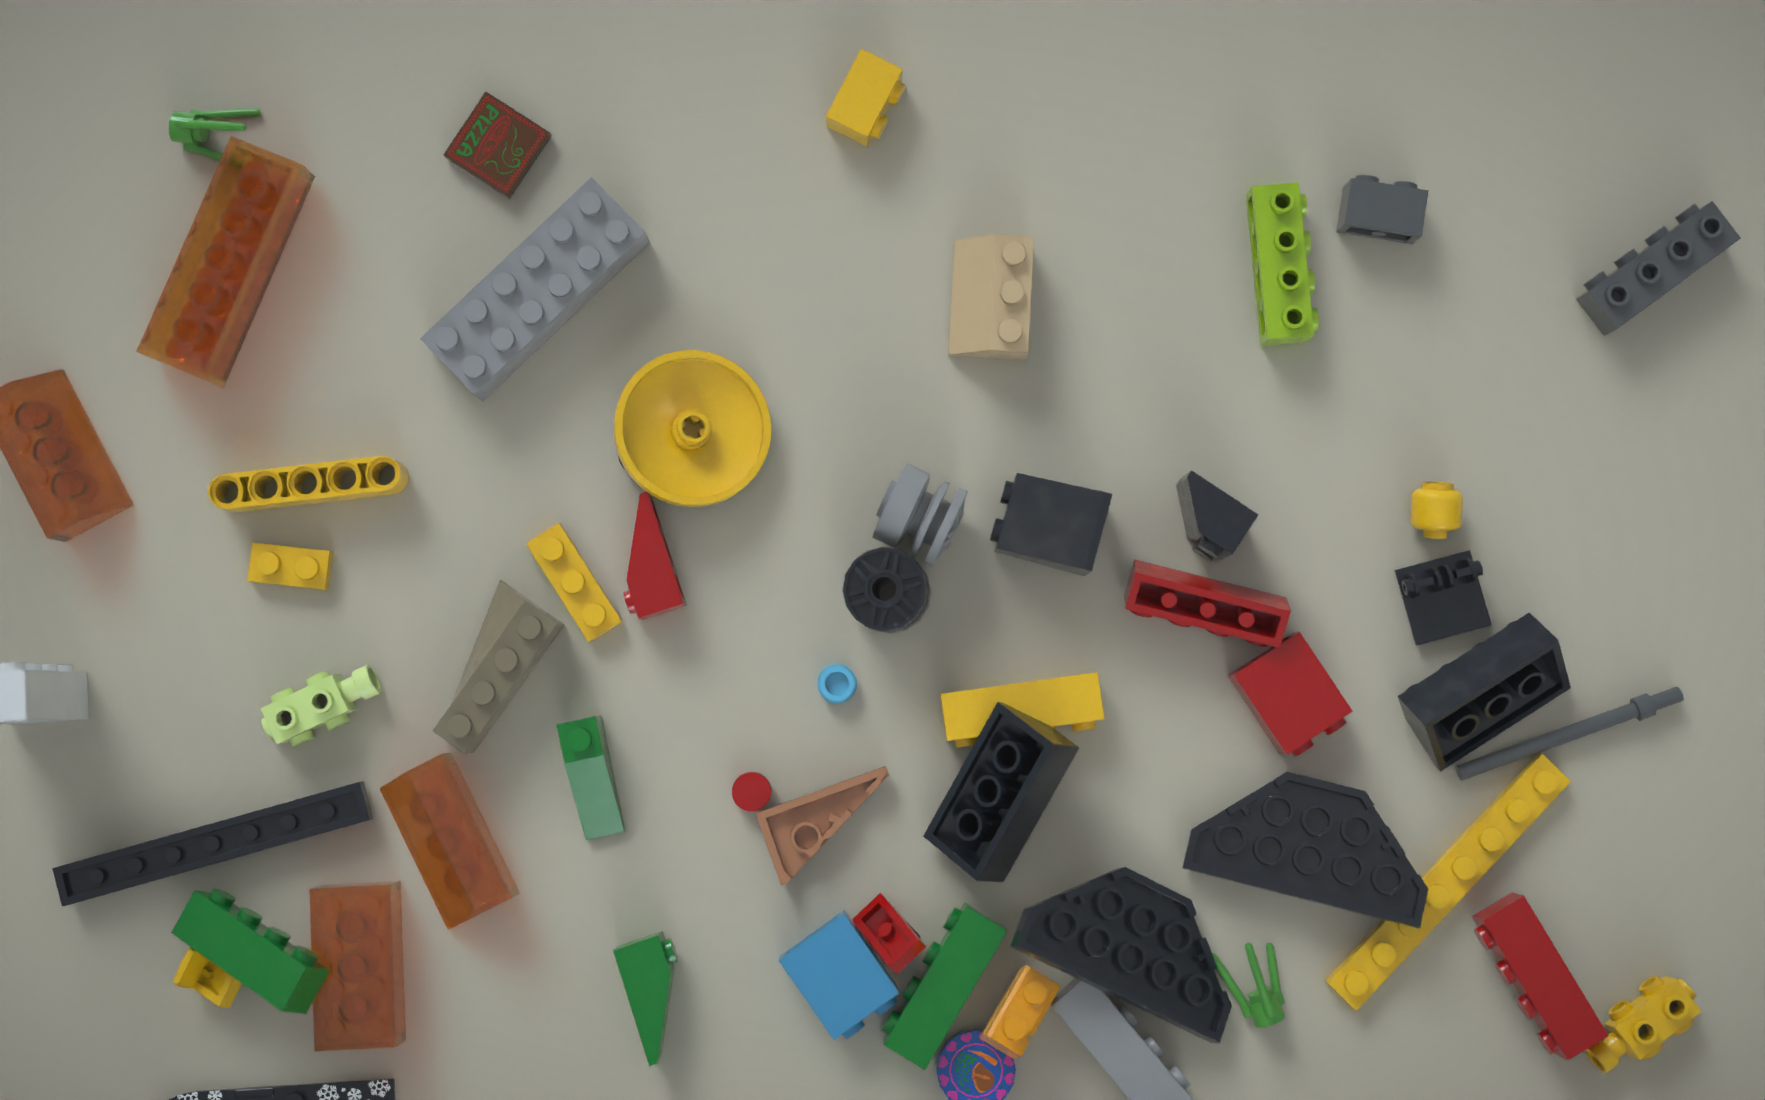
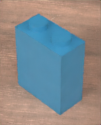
(840, 976)

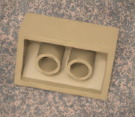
(991, 297)

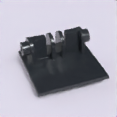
(1443, 597)

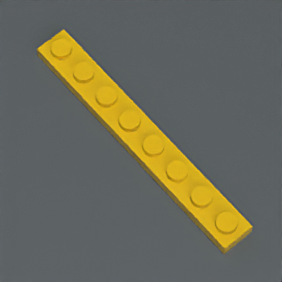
(1451, 879)

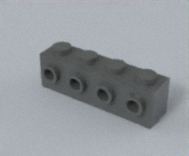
(1657, 268)

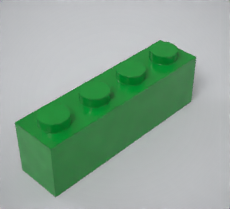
(251, 951)
(943, 986)

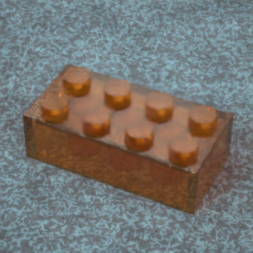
(361, 943)

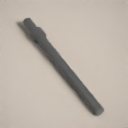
(1639, 707)

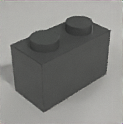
(1382, 209)

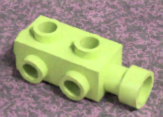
(307, 712)

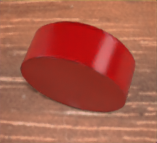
(751, 791)

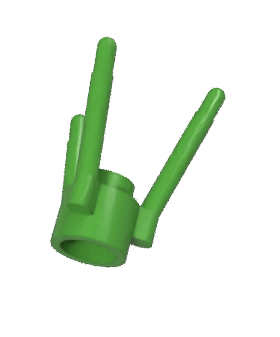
(194, 127)
(1264, 1003)

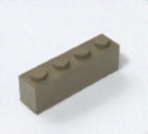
(503, 657)

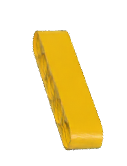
(290, 482)

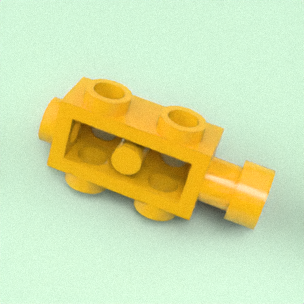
(1648, 1009)

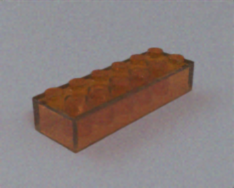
(226, 262)

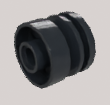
(863, 586)

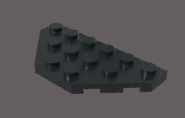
(1311, 845)
(1132, 944)

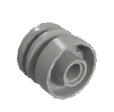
(919, 514)

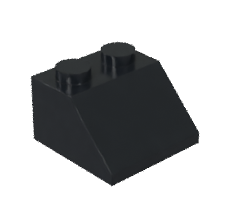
(1212, 517)

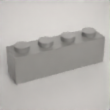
(1117, 1046)

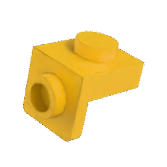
(207, 979)

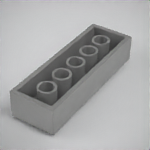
(536, 289)

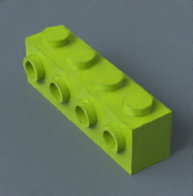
(1281, 264)

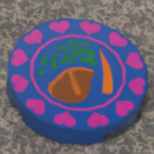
(974, 1068)

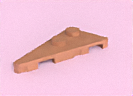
(805, 824)

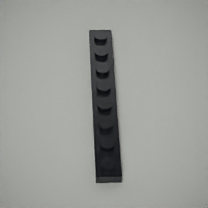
(212, 843)

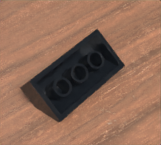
(1485, 690)
(1000, 793)

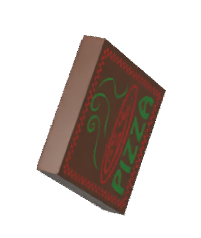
(497, 145)

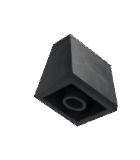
(1051, 523)

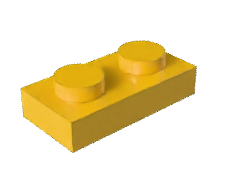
(290, 566)

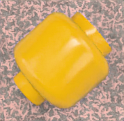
(1436, 509)

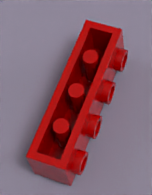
(1206, 604)
(1539, 976)

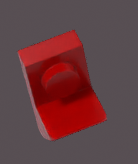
(889, 933)

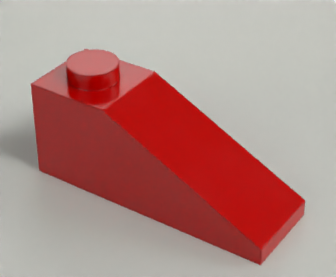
(651, 571)

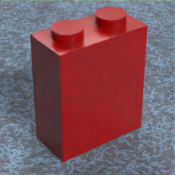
(1291, 695)

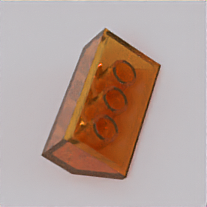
(58, 456)
(449, 840)

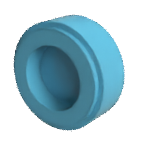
(837, 683)

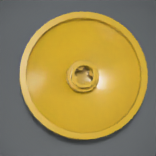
(692, 428)

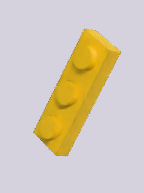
(574, 582)

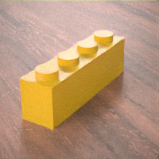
(1051, 701)

